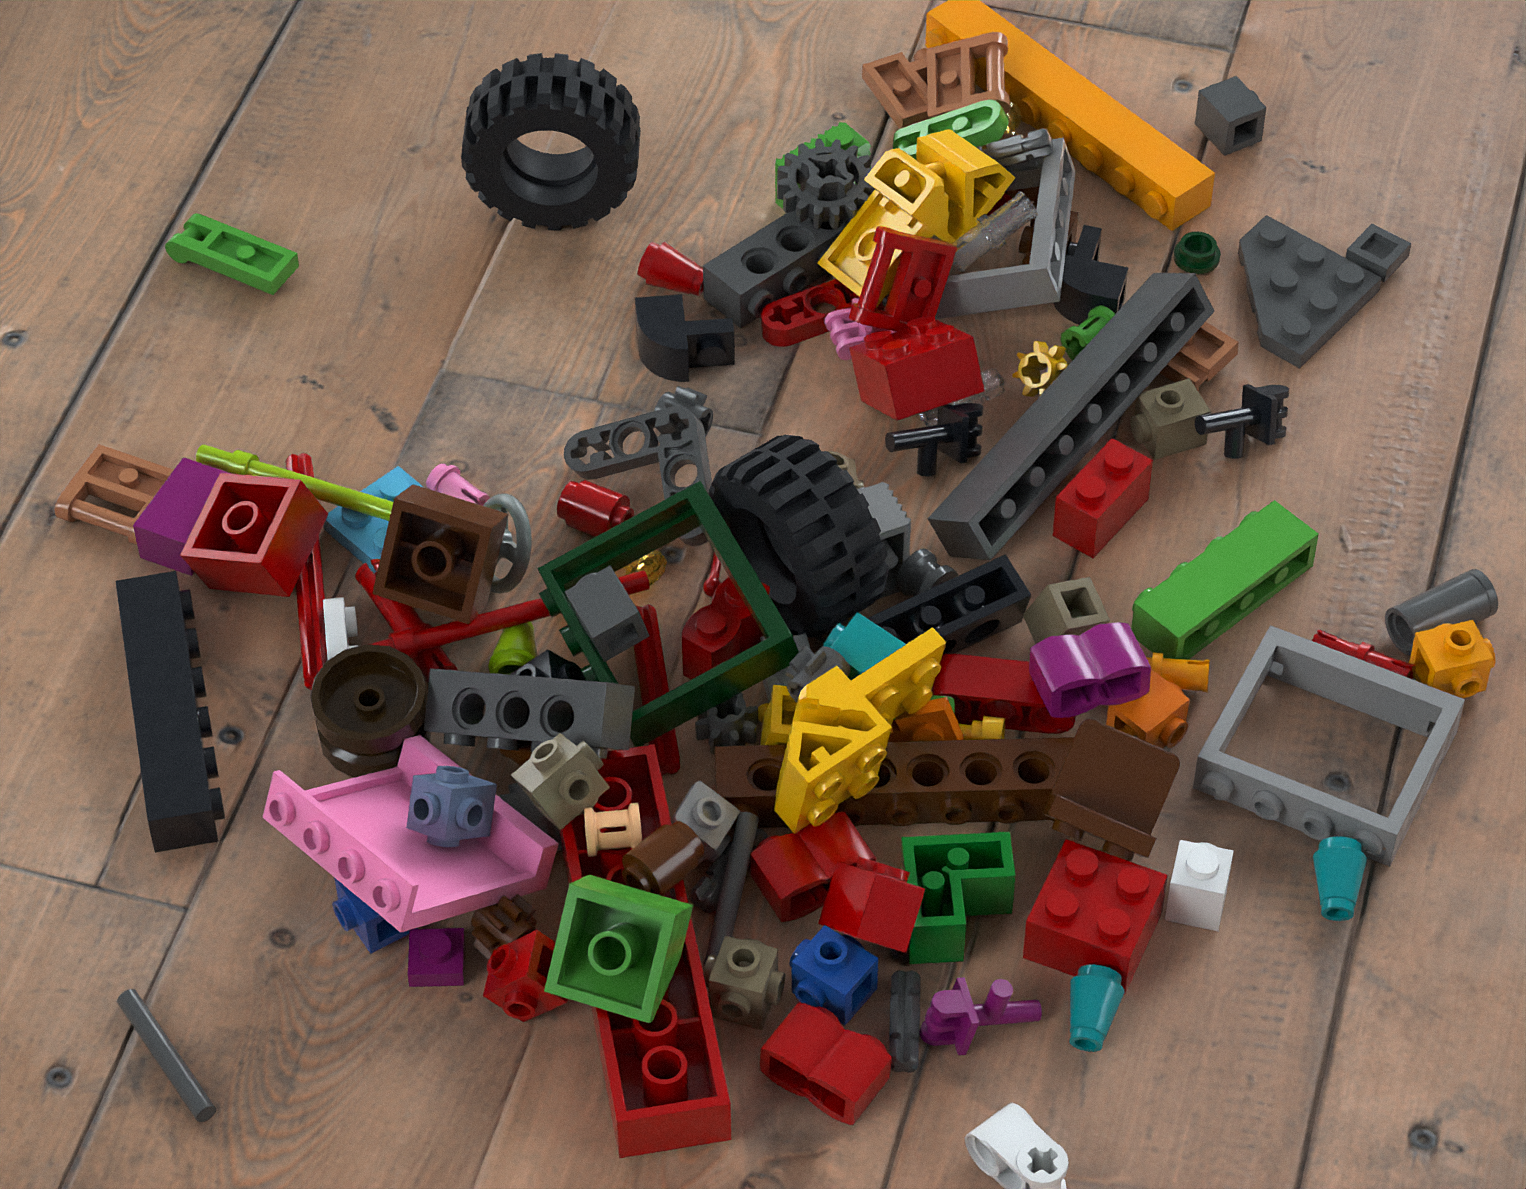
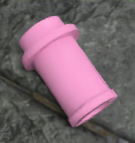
(449, 482)

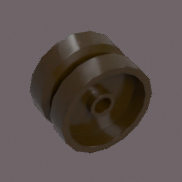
(367, 707)

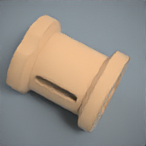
(625, 818)

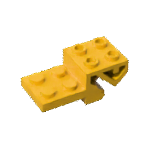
(922, 196)
(845, 728)

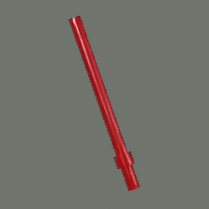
(488, 622)

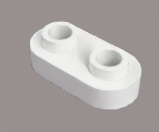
(339, 625)

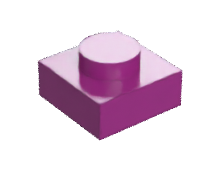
(436, 957)

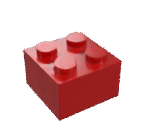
(916, 368)
(254, 534)
(1094, 912)

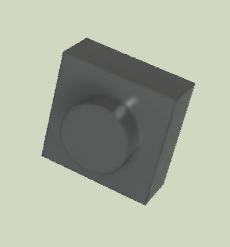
(1379, 251)

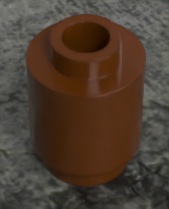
(663, 858)

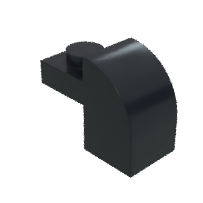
(1088, 281)
(673, 345)

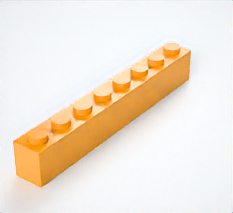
(1094, 125)

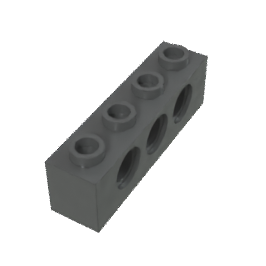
(767, 267)
(458, 701)

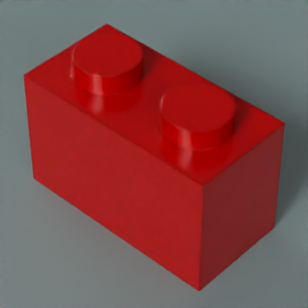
(1102, 498)
(872, 903)

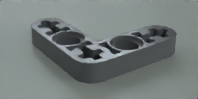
(670, 453)

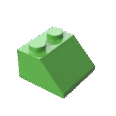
(617, 947)

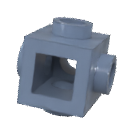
(451, 806)

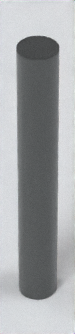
(733, 881)
(166, 1055)

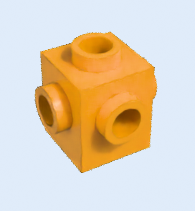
(1453, 658)

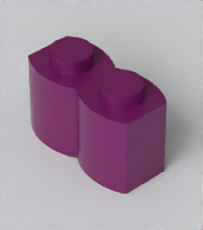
(1089, 669)

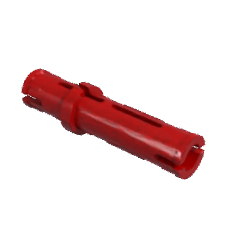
(402, 616)

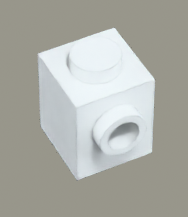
(1199, 885)

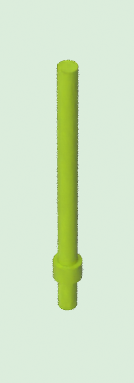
(248, 464)

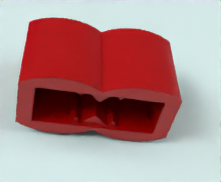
(718, 631)
(799, 867)
(825, 1062)

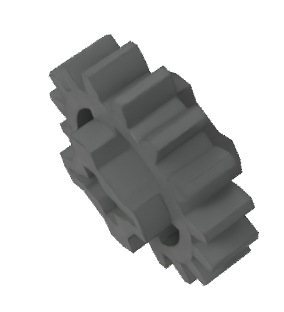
(826, 183)

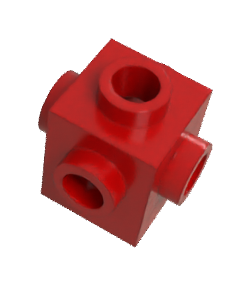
(519, 977)

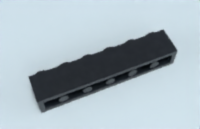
(167, 713)

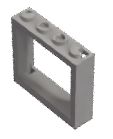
(1041, 278)
(1350, 684)

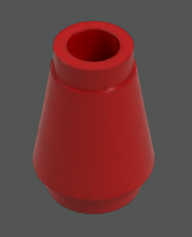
(670, 270)

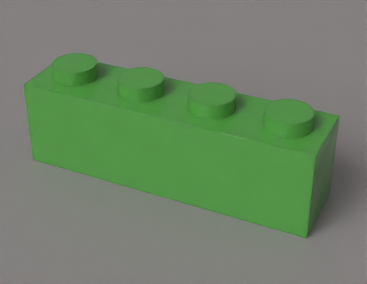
(1224, 583)

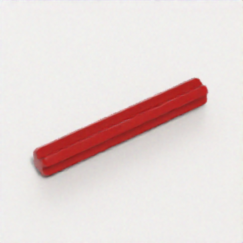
(654, 684)

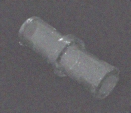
(993, 230)

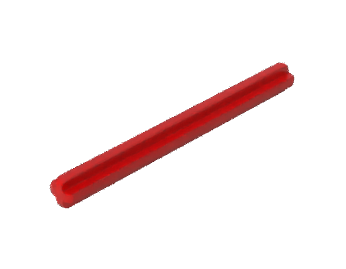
(310, 594)

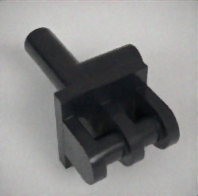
(1258, 418)
(953, 435)

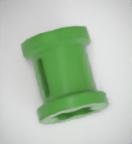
(1078, 337)

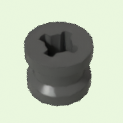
(922, 573)

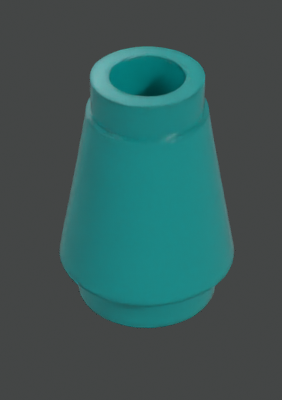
(1339, 875)
(1093, 1005)

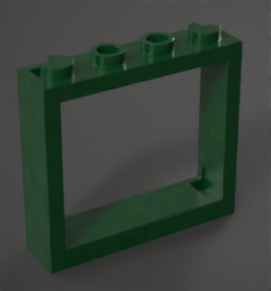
(636, 539)

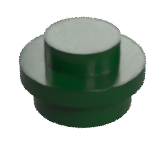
(1197, 253)

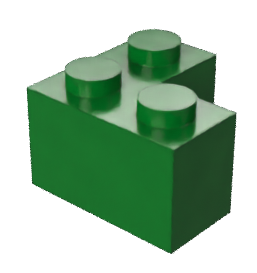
(960, 879)

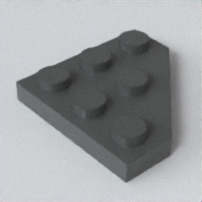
(1300, 289)

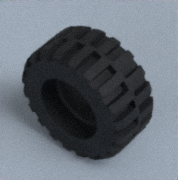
(559, 98)
(803, 532)

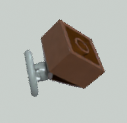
(446, 552)

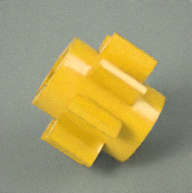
(1033, 362)

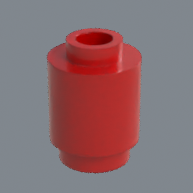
(592, 507)

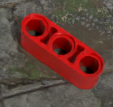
(996, 690)

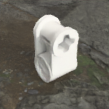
(1017, 1151)

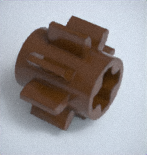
(502, 923)

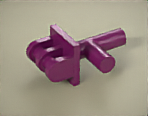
(956, 1018)

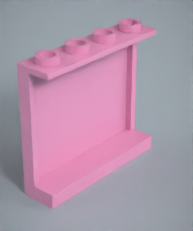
(363, 842)

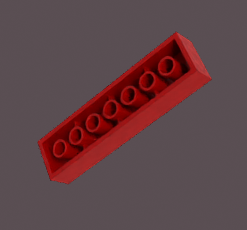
(667, 1073)

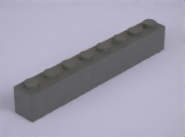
(1070, 416)

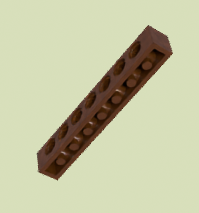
(916, 782)

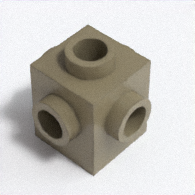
(562, 779)
(743, 981)

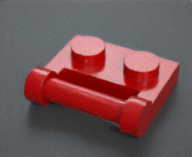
(916, 285)

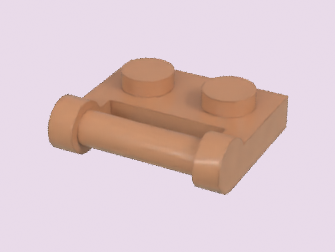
(952, 73)
(115, 479)

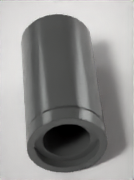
(1454, 601)

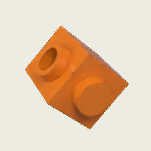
(1155, 717)

